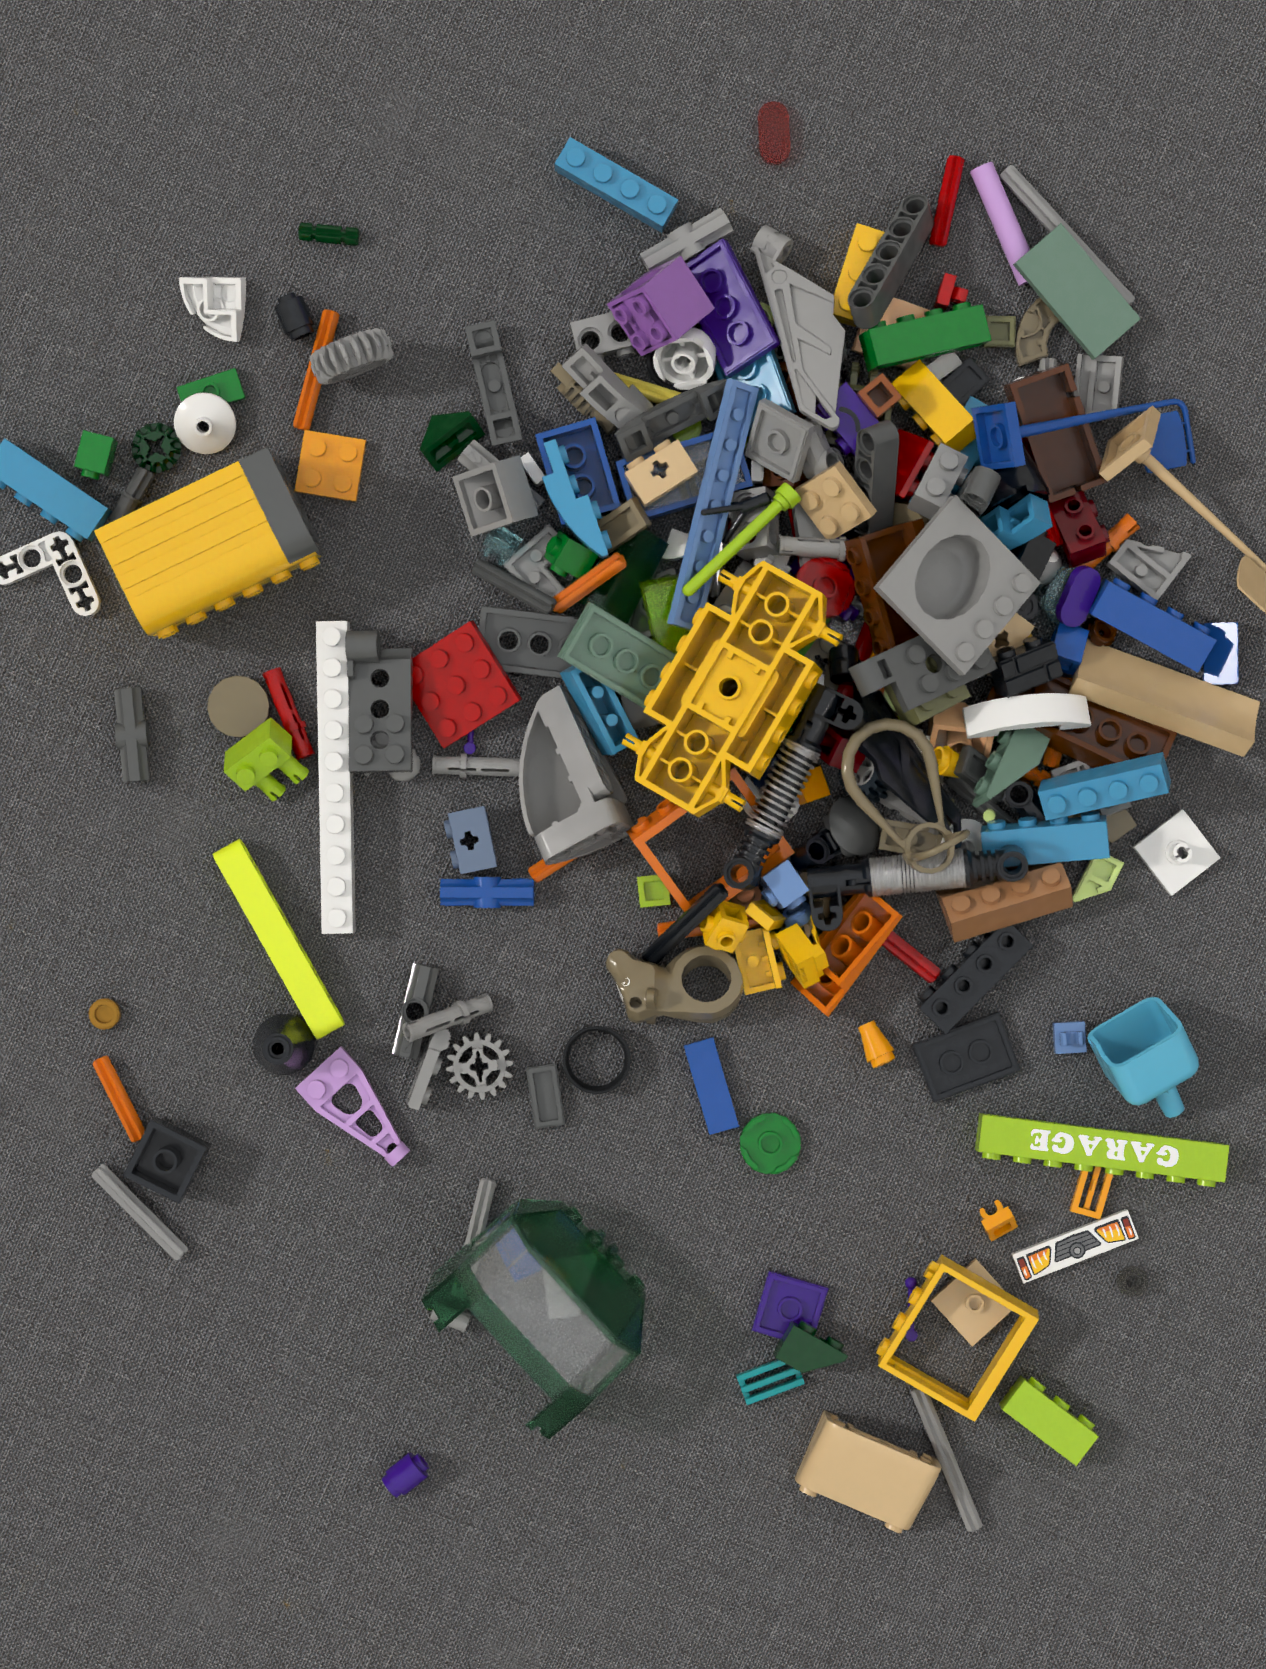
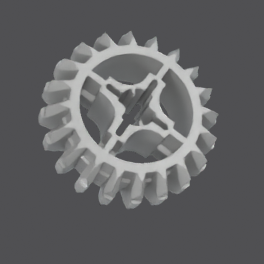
(351, 356)

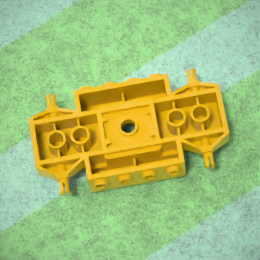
(710, 731)

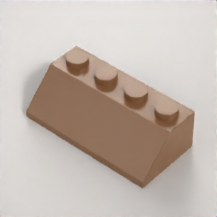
(1004, 903)

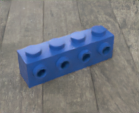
(1152, 625)

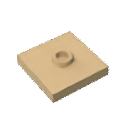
(969, 1309)

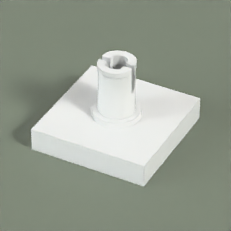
(1176, 852)

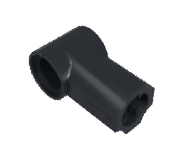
(1029, 804)

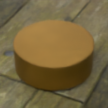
(104, 1013)

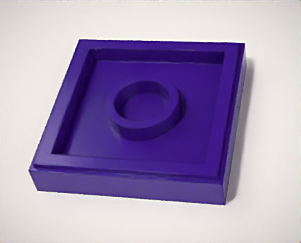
(785, 1301)

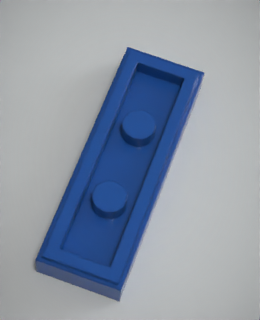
(711, 1085)

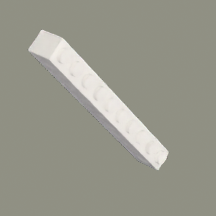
(335, 781)

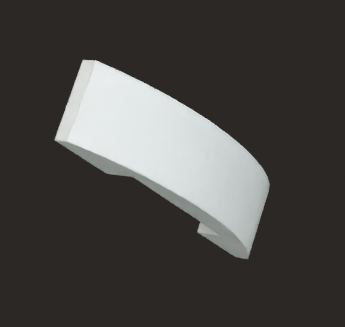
(1024, 712)

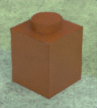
(879, 396)

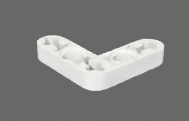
(50, 558)

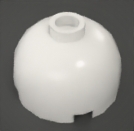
(687, 360)

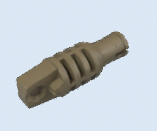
(571, 391)

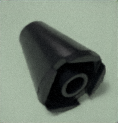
(1019, 482)

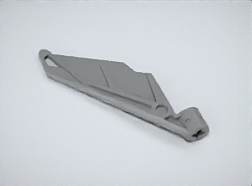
(805, 327)

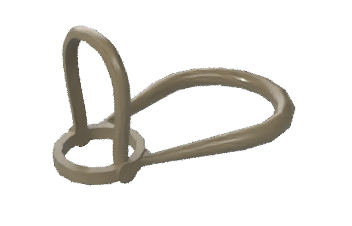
(931, 764)

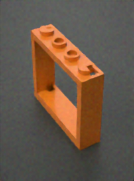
(667, 813)

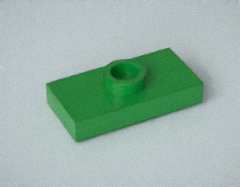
(224, 384)

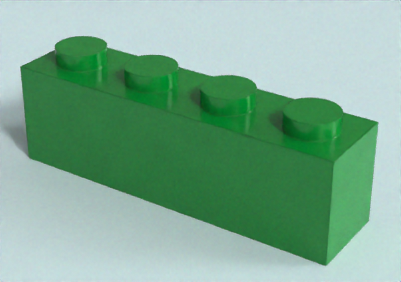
(924, 337)

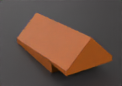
(850, 948)

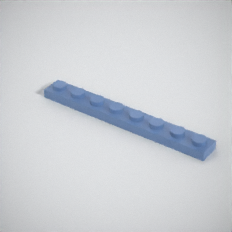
(715, 491)

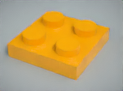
(330, 466)

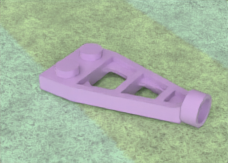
(329, 1079)

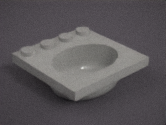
(957, 585)

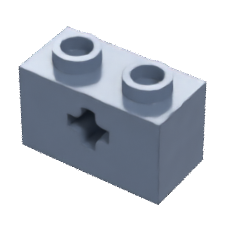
(483, 854)

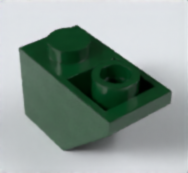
(806, 1350)

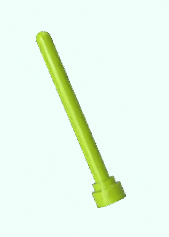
(785, 498)

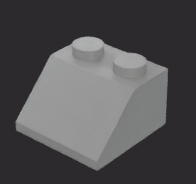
(495, 495)

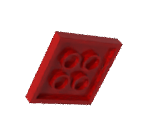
(460, 684)

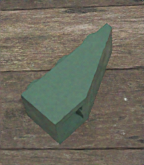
(1014, 757)

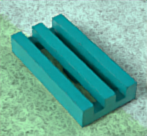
(741, 1377)

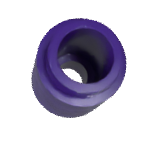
(405, 1474)

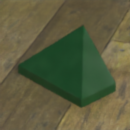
(448, 437)

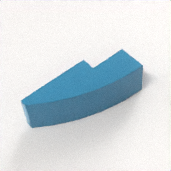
(1020, 522)

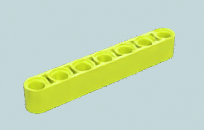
(278, 939)

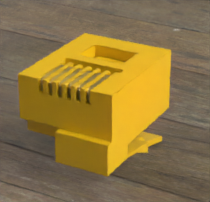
(801, 956)

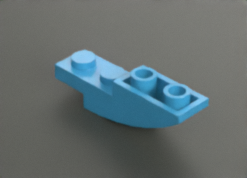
(579, 513)

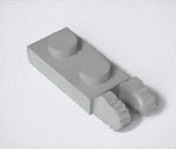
(428, 1066)

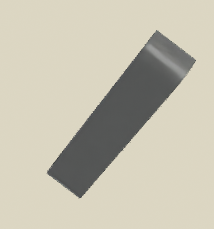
(890, 261)
(876, 473)

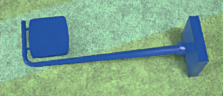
(1001, 436)

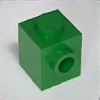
(95, 455)
(569, 555)

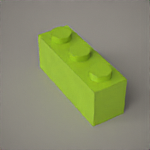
(1049, 1419)

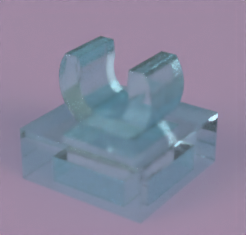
(503, 543)

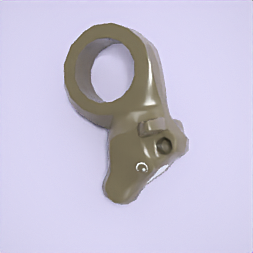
(658, 991)

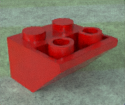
(913, 456)

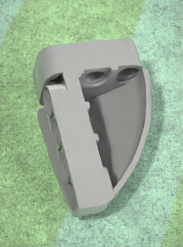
(567, 785)

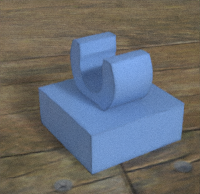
(1069, 1037)

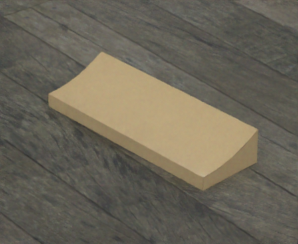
(1166, 698)

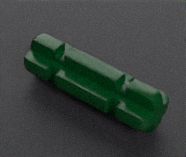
(328, 234)

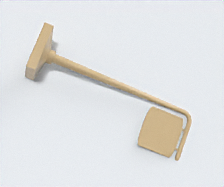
(1133, 445)

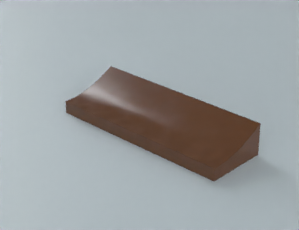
(1109, 739)

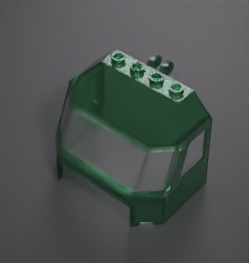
(549, 1301)

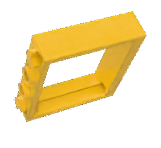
(971, 1406)

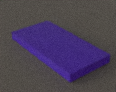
(738, 321)

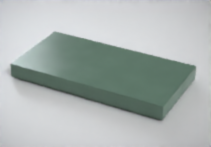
(1076, 291)
(615, 654)

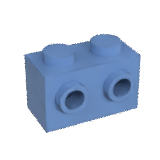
(783, 887)

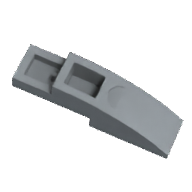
(605, 389)

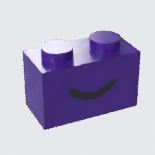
(852, 416)

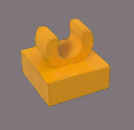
(998, 1223)

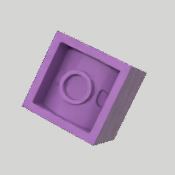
(660, 306)

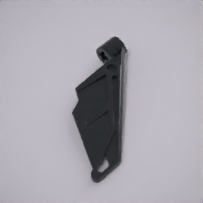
(893, 754)

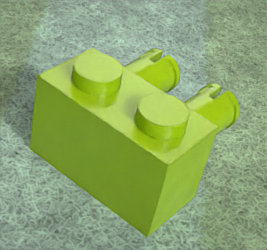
(259, 754)

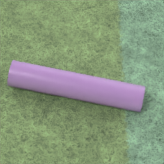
(1001, 215)

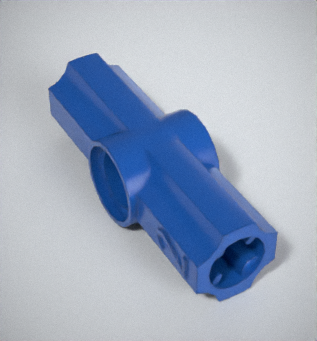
(487, 892)

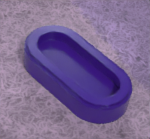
(1078, 596)

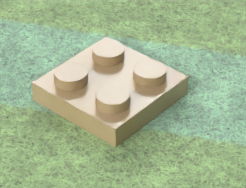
(834, 501)

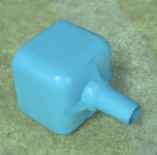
(1146, 1054)

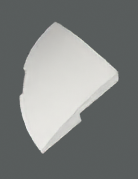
(217, 303)

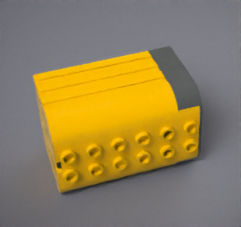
(210, 544)

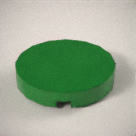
(770, 1143)

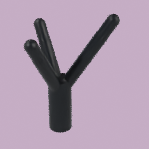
(745, 507)

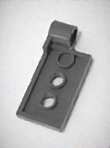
(526, 625)
(907, 673)

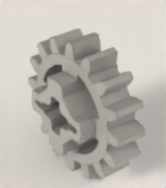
(493, 1065)

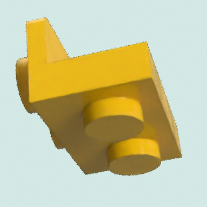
(758, 962)

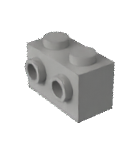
(938, 481)

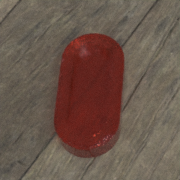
(773, 133)

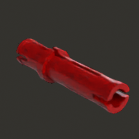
(288, 713)

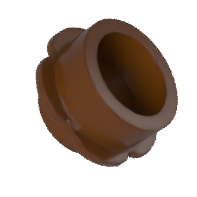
(1108, 636)

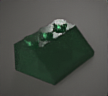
(622, 591)

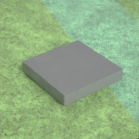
(779, 440)

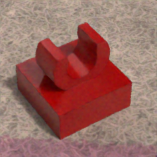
(949, 293)

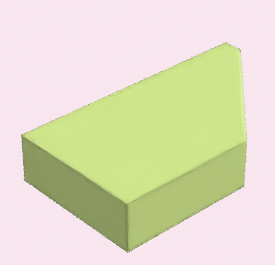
(1097, 878)

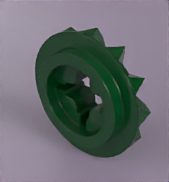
(157, 462)

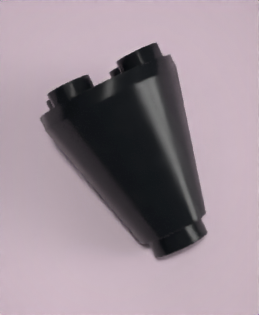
(295, 1038)

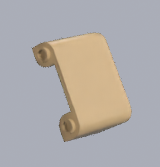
(866, 1473)

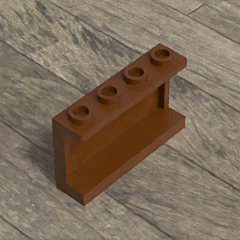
(870, 560)

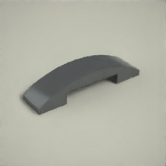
(493, 383)
(669, 418)

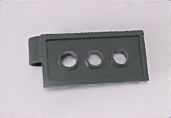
(363, 662)

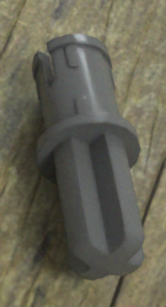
(133, 494)

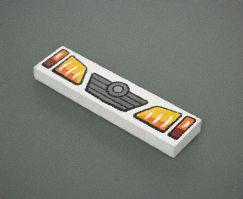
(1075, 1245)

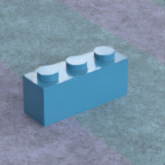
(599, 710)

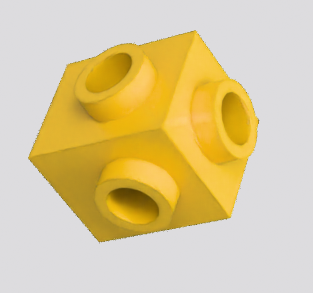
(725, 927)

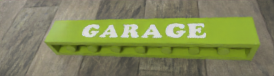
(1101, 1148)

